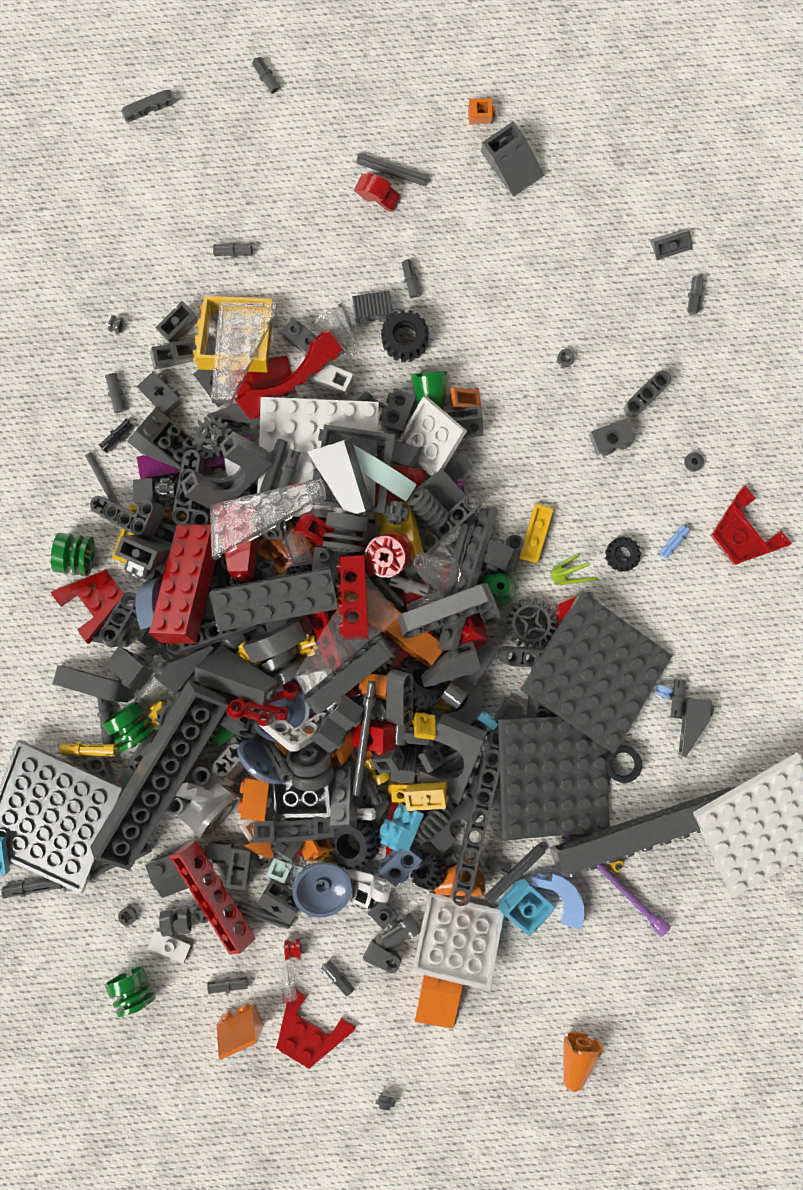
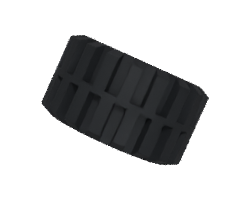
(400, 320)
(423, 698)
(350, 857)

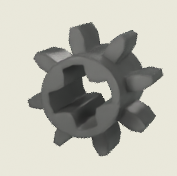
(165, 490)
(396, 513)
(379, 710)

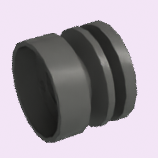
(345, 532)

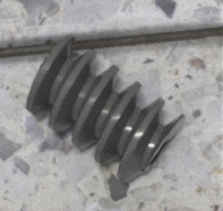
(428, 508)

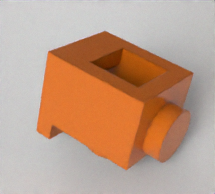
(481, 105)
(316, 849)

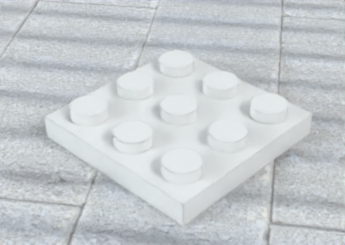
(433, 433)

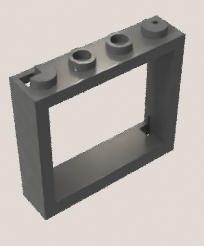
(389, 438)

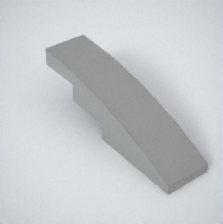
(193, 792)

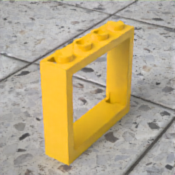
(211, 305)

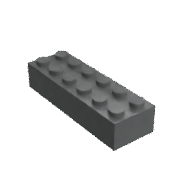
(274, 599)

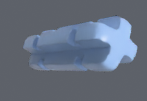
(674, 541)

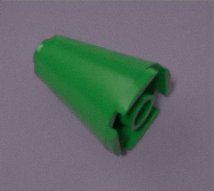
(431, 385)
(504, 596)

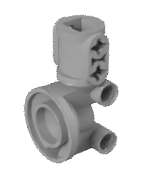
(208, 815)

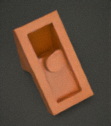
(261, 849)

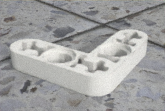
(296, 734)
(379, 886)

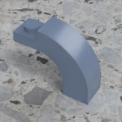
(146, 601)

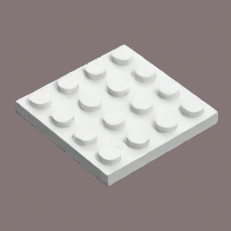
(458, 942)

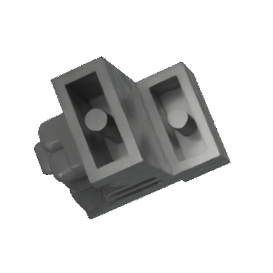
(146, 556)

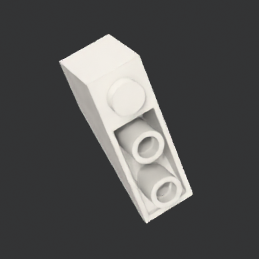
(332, 378)

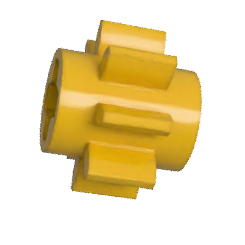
(307, 644)

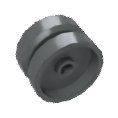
(283, 665)
(310, 767)

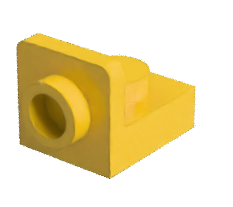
(424, 726)

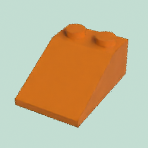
(438, 1002)
(238, 1030)

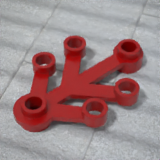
(238, 708)

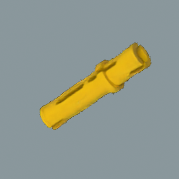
(81, 749)

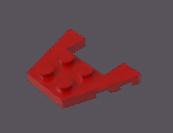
(739, 538)
(98, 594)
(306, 1041)

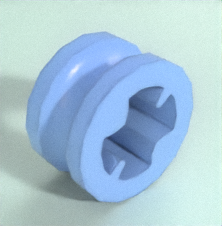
(663, 691)

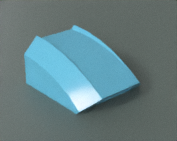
(525, 906)

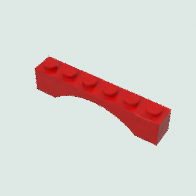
(320, 351)

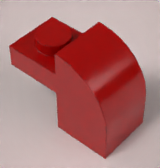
(377, 189)

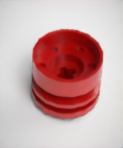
(399, 550)

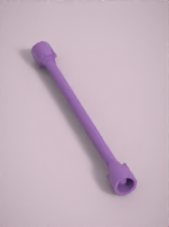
(657, 923)

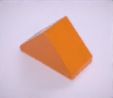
(464, 398)

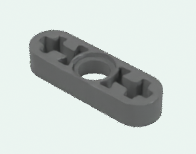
(144, 106)

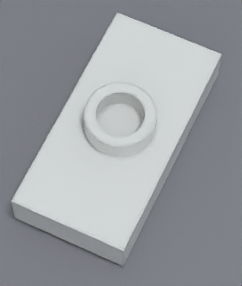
(169, 946)

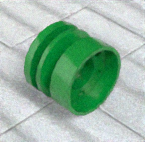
(72, 554)
(128, 726)
(131, 994)

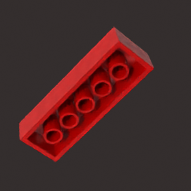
(184, 586)

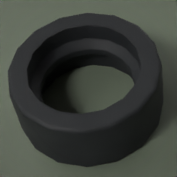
(637, 765)

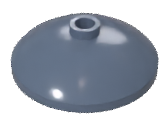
(297, 709)
(257, 762)
(322, 899)

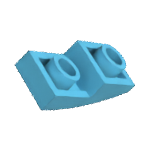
(486, 720)

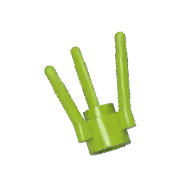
(560, 574)

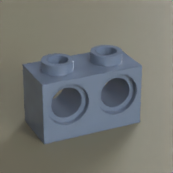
(397, 860)

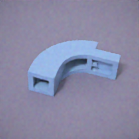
(572, 903)

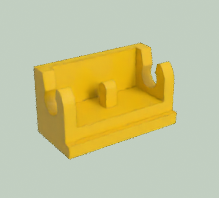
(426, 796)

